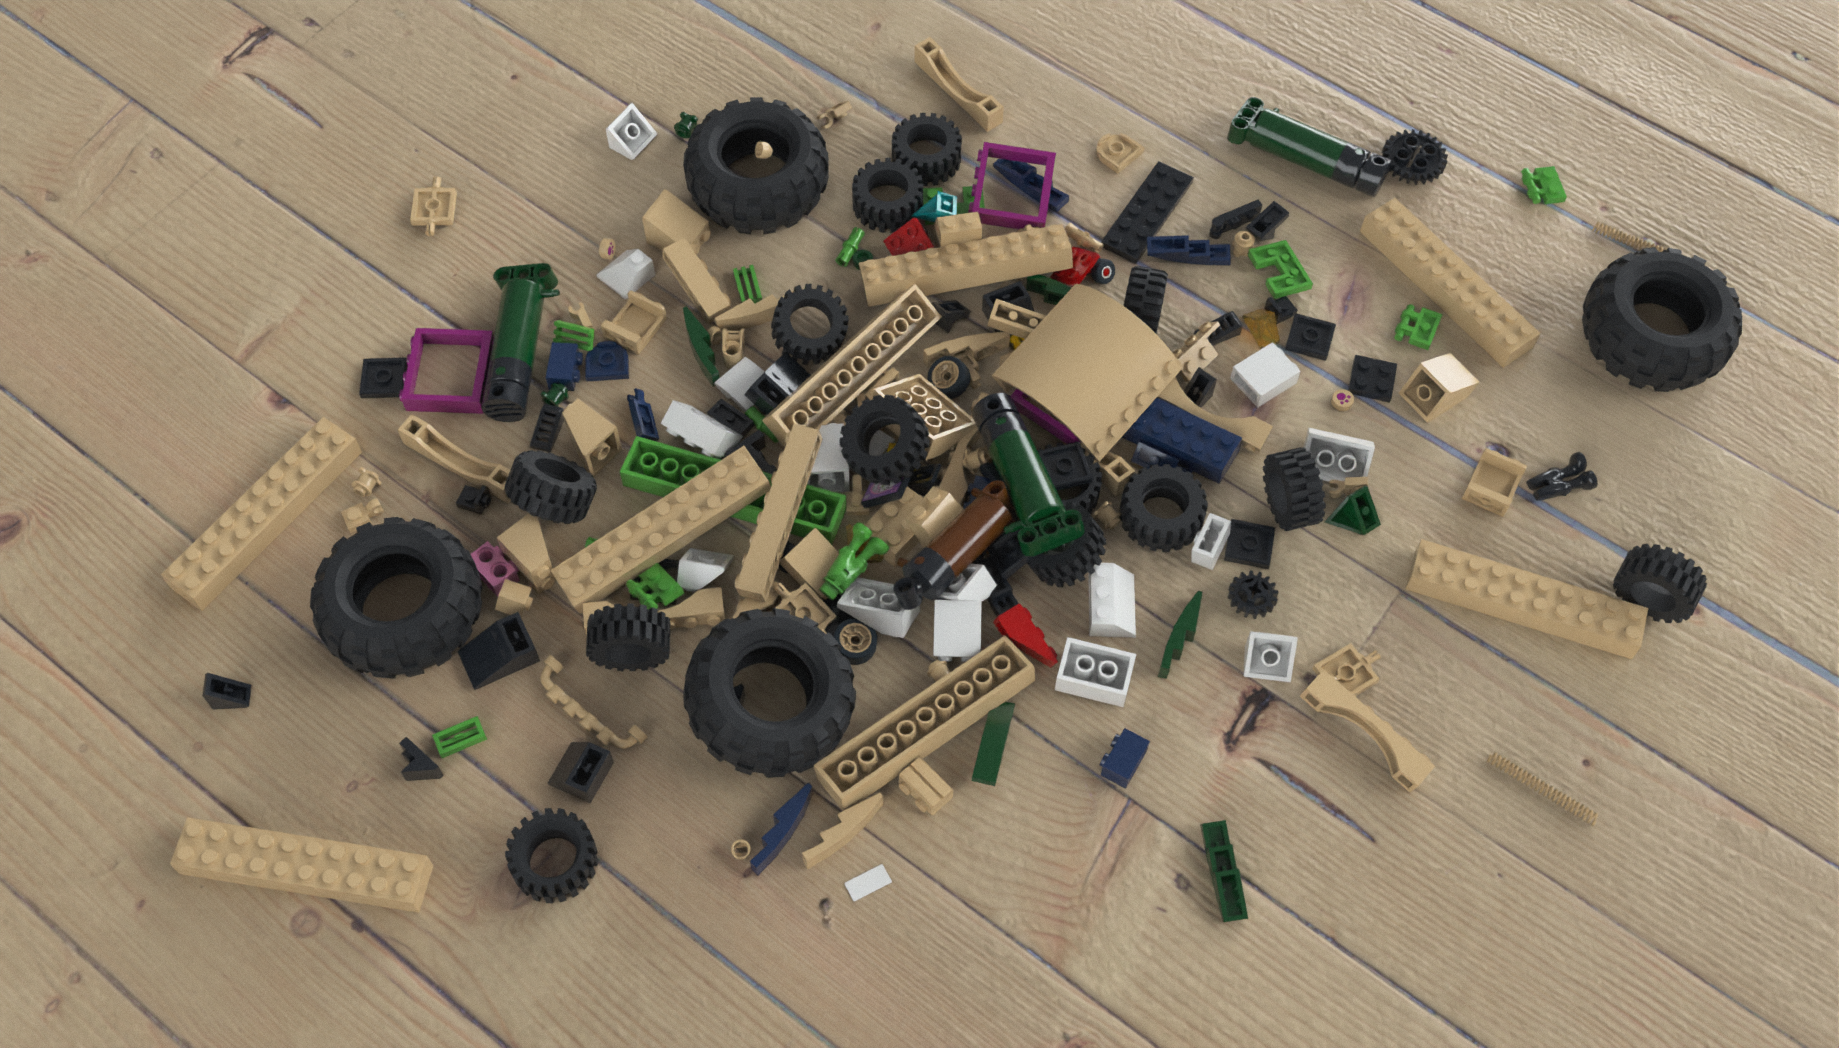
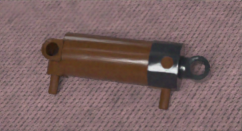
(955, 546)

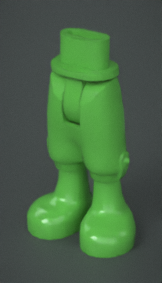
(848, 567)

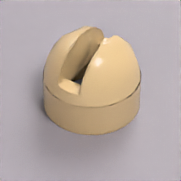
(763, 150)
(715, 334)
(739, 844)

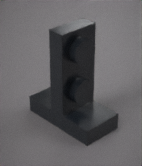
(754, 444)

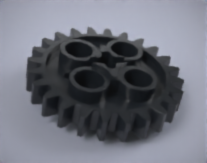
(1427, 163)

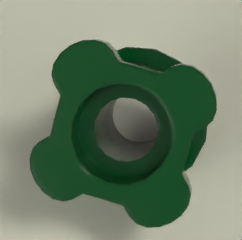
(686, 125)
(555, 395)

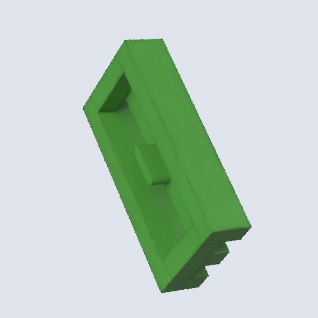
(744, 272)
(559, 333)
(459, 741)

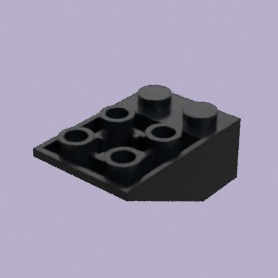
(776, 383)
(498, 651)

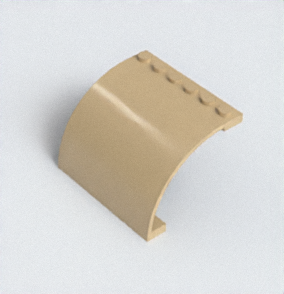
(1091, 367)

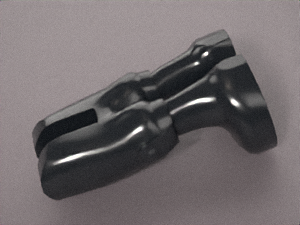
(1554, 478)

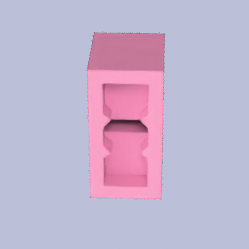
(497, 565)

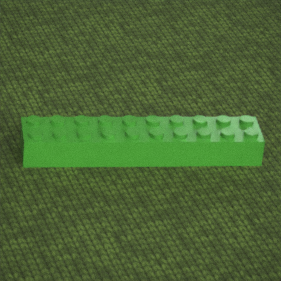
(664, 468)

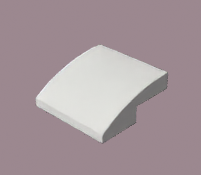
(738, 381)

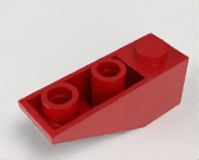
(1021, 631)

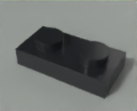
(731, 417)

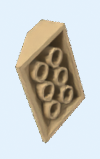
(942, 417)

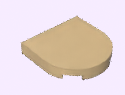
(1118, 151)

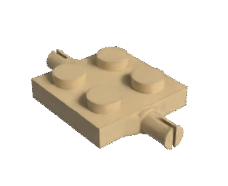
(433, 206)
(805, 603)
(1350, 668)

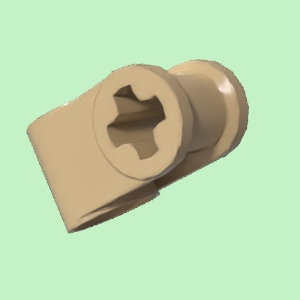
(733, 346)

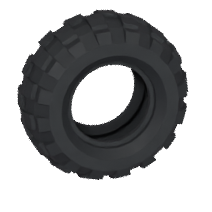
(762, 201)
(1651, 356)
(410, 642)
(753, 742)

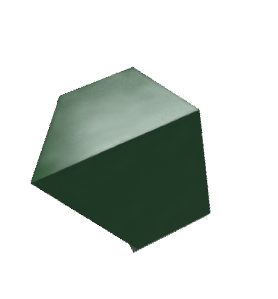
(1356, 513)

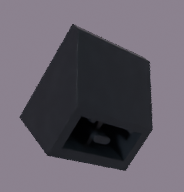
(1013, 294)
(582, 770)

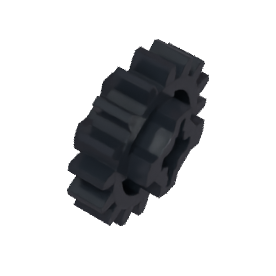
(1264, 597)

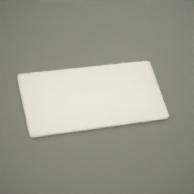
(868, 882)

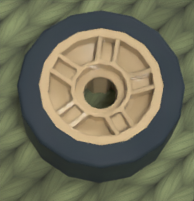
(952, 367)
(858, 631)

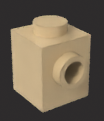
(514, 598)

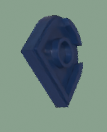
(606, 362)

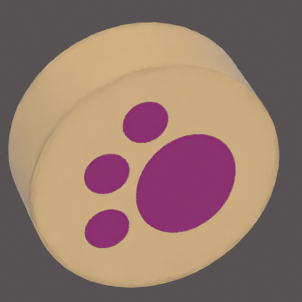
(607, 248)
(1342, 400)

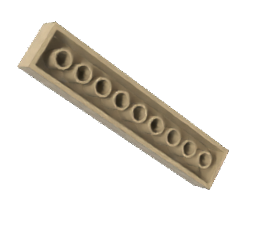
(967, 264)
(1450, 282)
(855, 364)
(261, 513)
(661, 529)
(1527, 599)
(924, 723)
(302, 864)

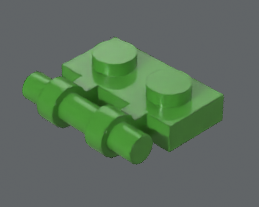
(1548, 185)
(1424, 329)
(661, 585)

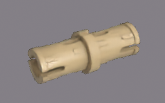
(1083, 238)

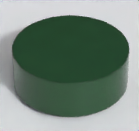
(861, 256)

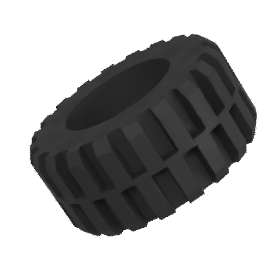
(1146, 294)
(866, 422)
(1169, 484)
(550, 487)

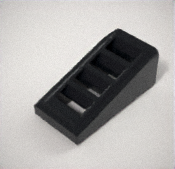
(1231, 325)
(552, 415)

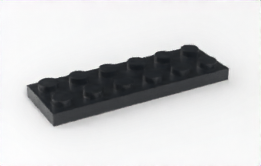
(1147, 211)

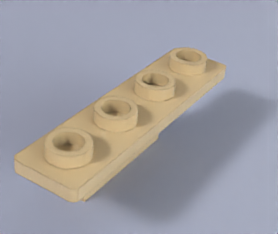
(1197, 351)

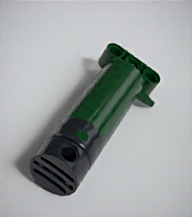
(1308, 147)
(516, 338)
(1024, 478)

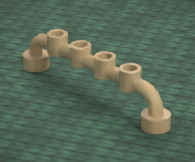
(587, 720)

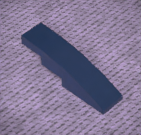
(1027, 180)
(1188, 251)
(786, 822)

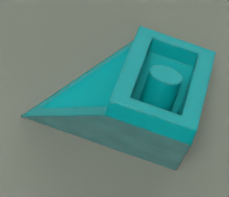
(939, 206)

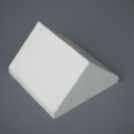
(630, 132)
(1269, 656)

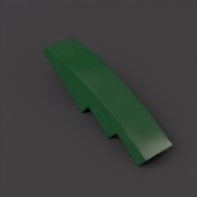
(1051, 289)
(700, 345)
(1182, 631)
(993, 744)
(1223, 871)

